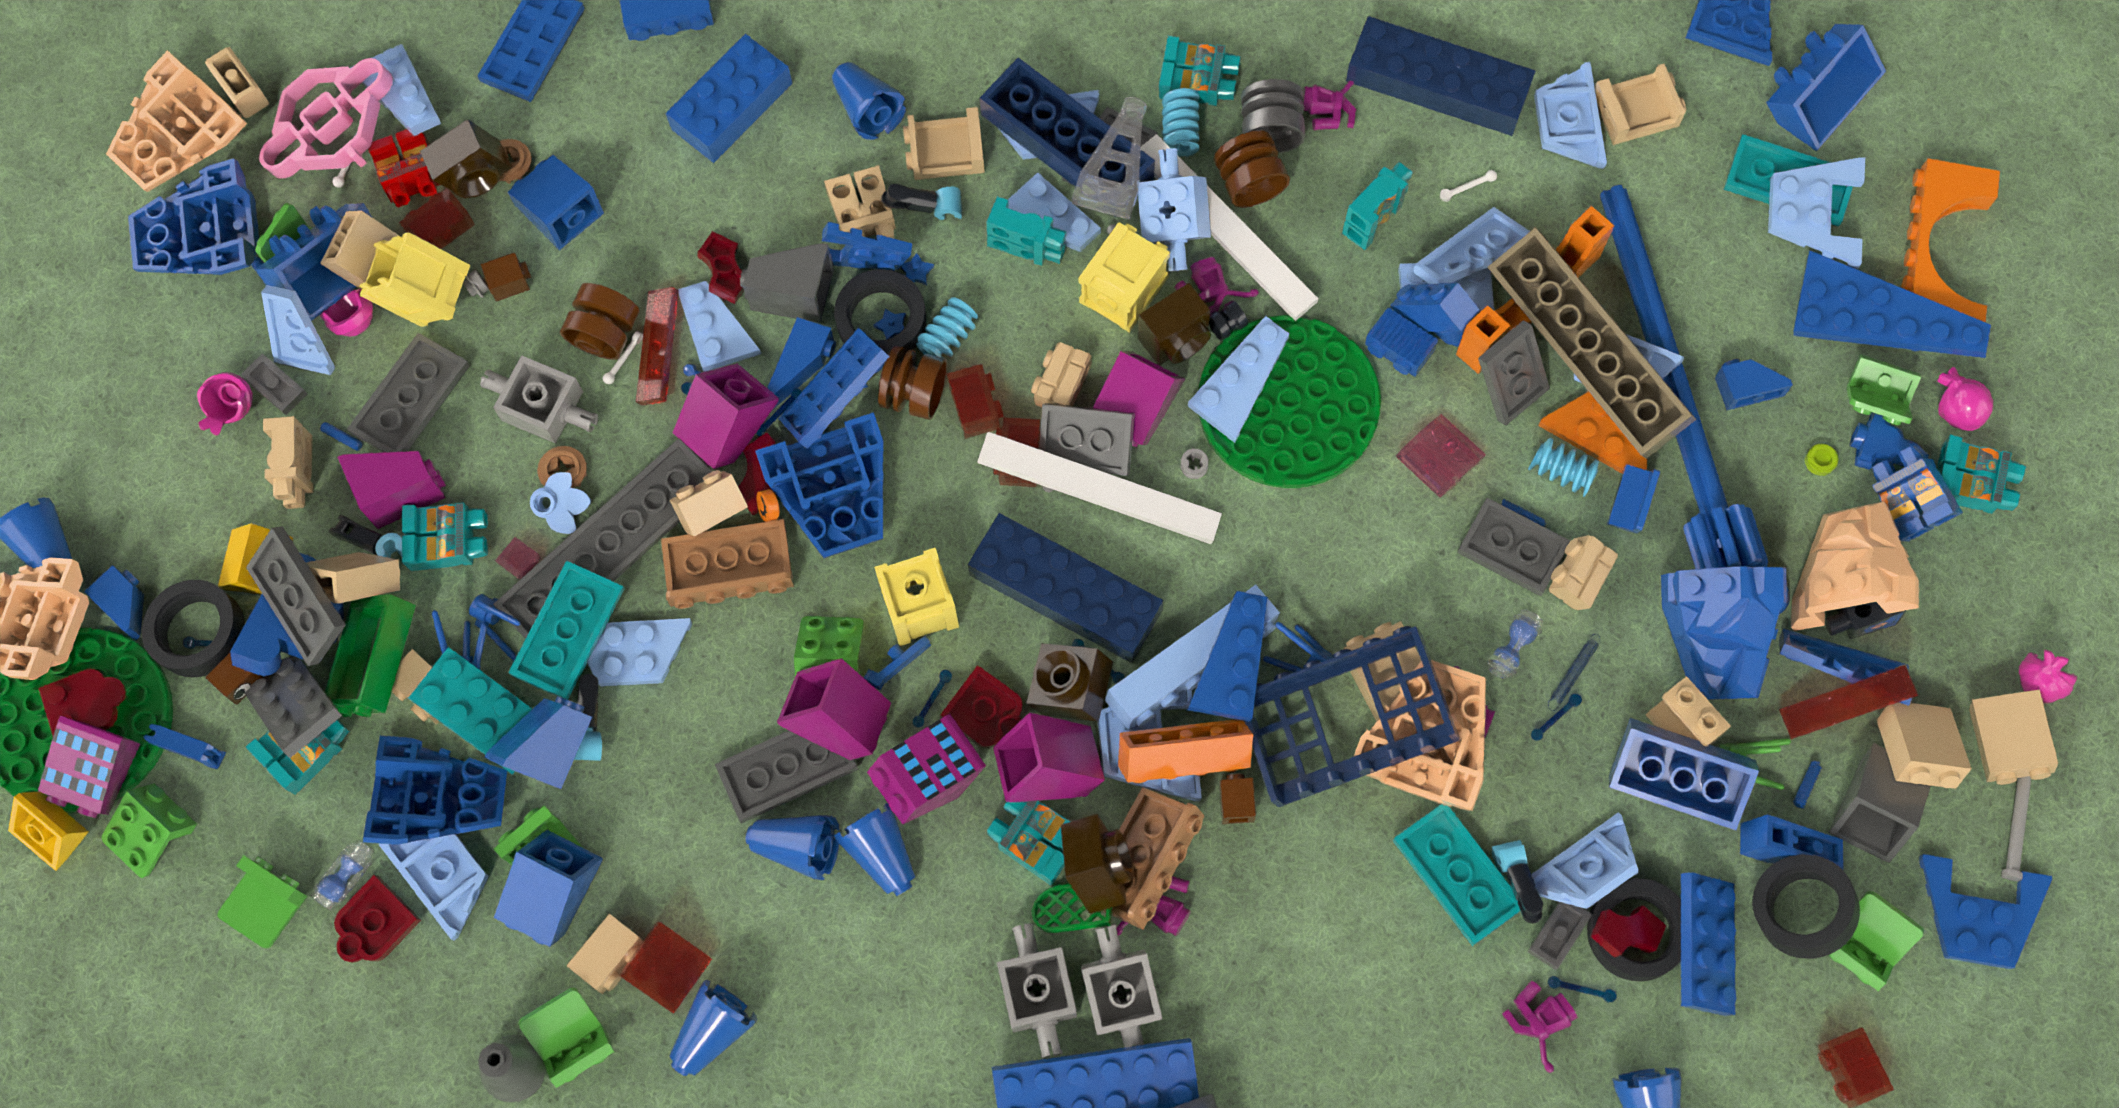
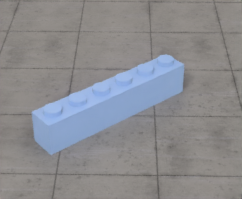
(1173, 670)

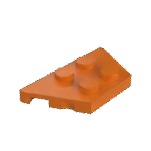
(1593, 432)

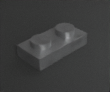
(274, 384)
(1559, 934)

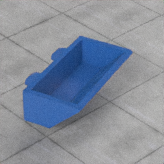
(1826, 83)
(298, 261)

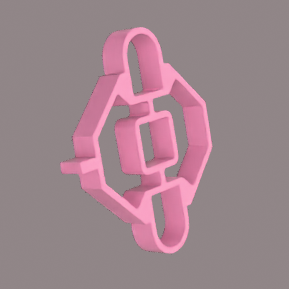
(365, 103)

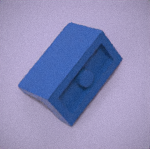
(1633, 498)

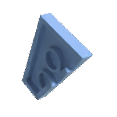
(1044, 199)
(714, 329)

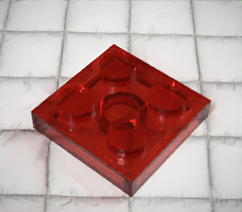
(665, 967)

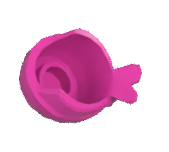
(349, 315)
(223, 400)
(1965, 402)
(2046, 676)

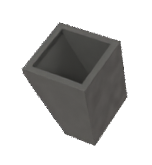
(790, 282)
(1877, 809)

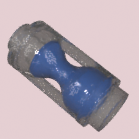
(1522, 632)
(333, 887)

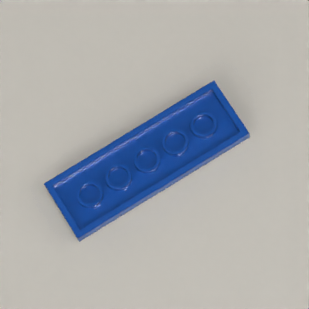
(1113, 1078)

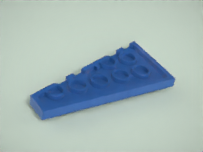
(1734, 27)
(1863, 309)

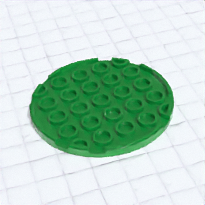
(1310, 414)
(25, 726)

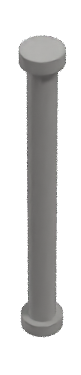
(2017, 832)

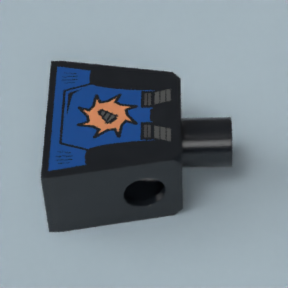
(1873, 620)

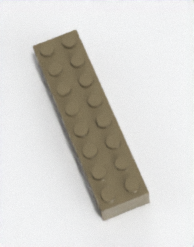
(1591, 343)

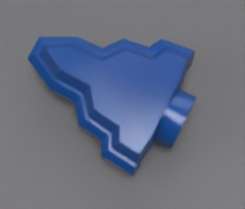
(1879, 442)

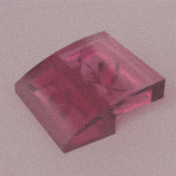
(1440, 455)

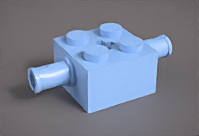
(1157, 204)

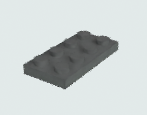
(408, 396)
(295, 596)
(292, 705)
(778, 773)

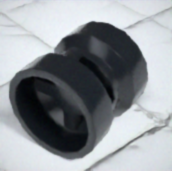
(1227, 320)

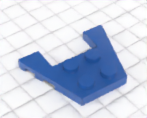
(864, 251)
(1979, 927)

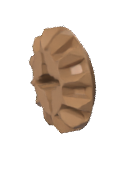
(521, 156)
(570, 457)

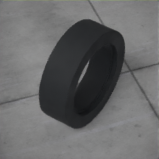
(882, 282)
(164, 609)
(1798, 868)
(1667, 903)

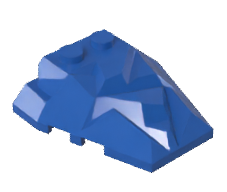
(200, 227)
(831, 482)
(1724, 625)
(430, 794)

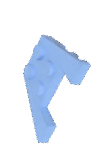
(1803, 203)
(1109, 731)

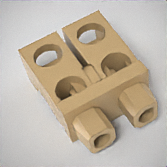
(870, 213)
(289, 460)

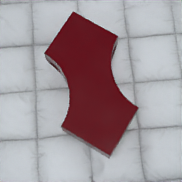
(719, 256)
(754, 479)
(1638, 930)

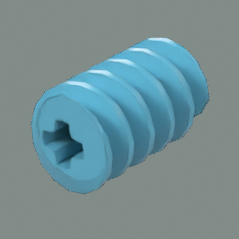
(1181, 121)
(946, 328)
(1565, 466)

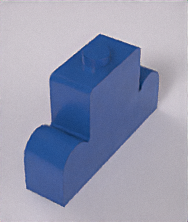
(264, 639)

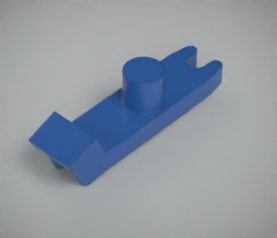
(900, 660)
(185, 746)

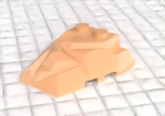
(172, 125)
(1853, 564)
(40, 617)
(1453, 771)

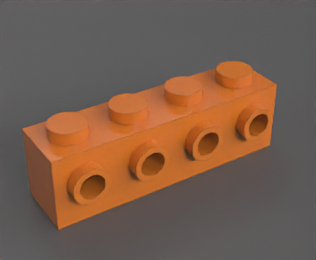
(1185, 750)

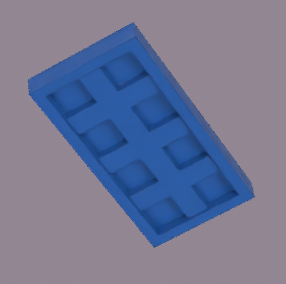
(530, 46)
(833, 388)
(1708, 944)

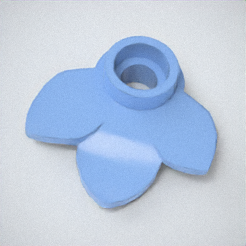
(564, 503)

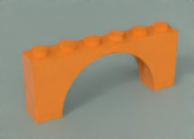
(1942, 191)
(1579, 249)

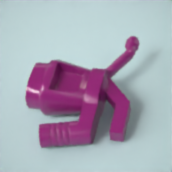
(1325, 101)
(1210, 280)
(1169, 913)
(1548, 1018)

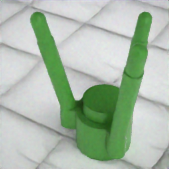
(1759, 747)

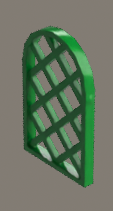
(1088, 923)

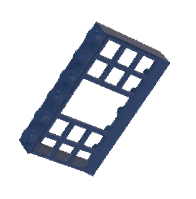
(1365, 763)

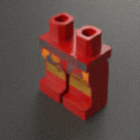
(399, 176)

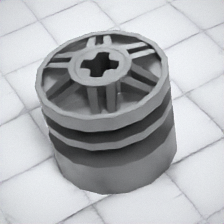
(1277, 109)

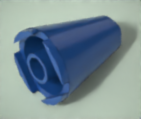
(868, 100)
(34, 533)
(797, 843)
(879, 850)
(709, 1028)
(1649, 1088)

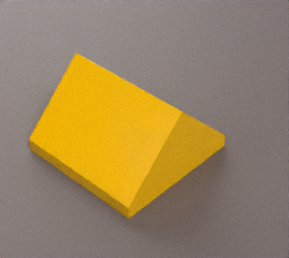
(241, 548)
(45, 828)

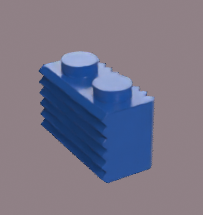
(1400, 342)

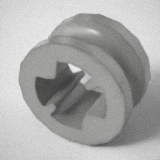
(1197, 473)

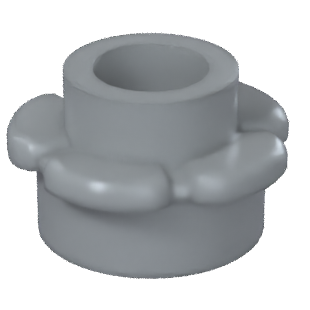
(475, 284)

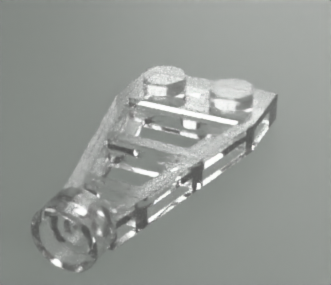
(1108, 195)

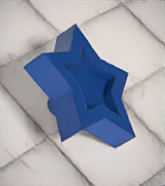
(917, 269)
(890, 324)

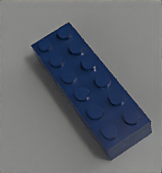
(1440, 75)
(1053, 125)
(1065, 587)

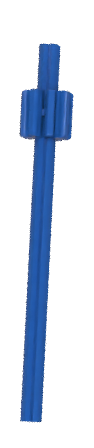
(1719, 533)

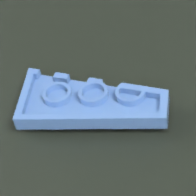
(407, 95)
(1471, 248)
(1237, 383)

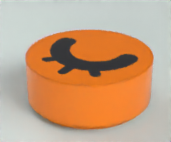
(768, 505)

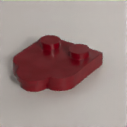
(83, 697)
(984, 708)
(372, 923)

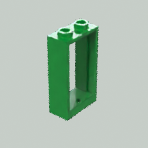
(354, 651)

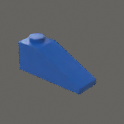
(801, 357)
(1775, 839)

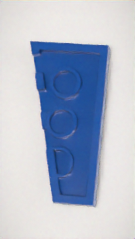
(1232, 668)

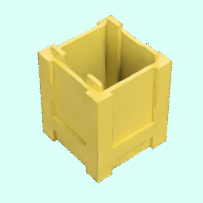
(1124, 276)
(414, 279)
(920, 613)

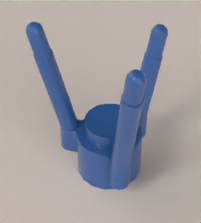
(485, 613)
(466, 640)
(1316, 651)

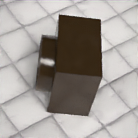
(466, 160)
(1175, 326)
(1070, 682)
(1096, 863)

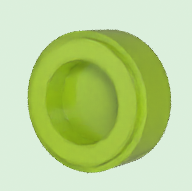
(1821, 459)

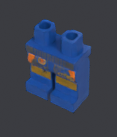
(1914, 494)

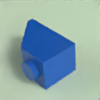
(1749, 383)
(120, 599)

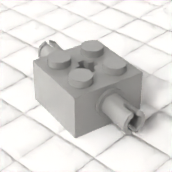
(538, 399)
(1115, 969)
(1024, 1008)

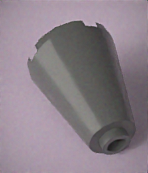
(511, 1069)

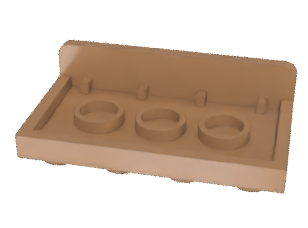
(727, 564)
(1158, 841)

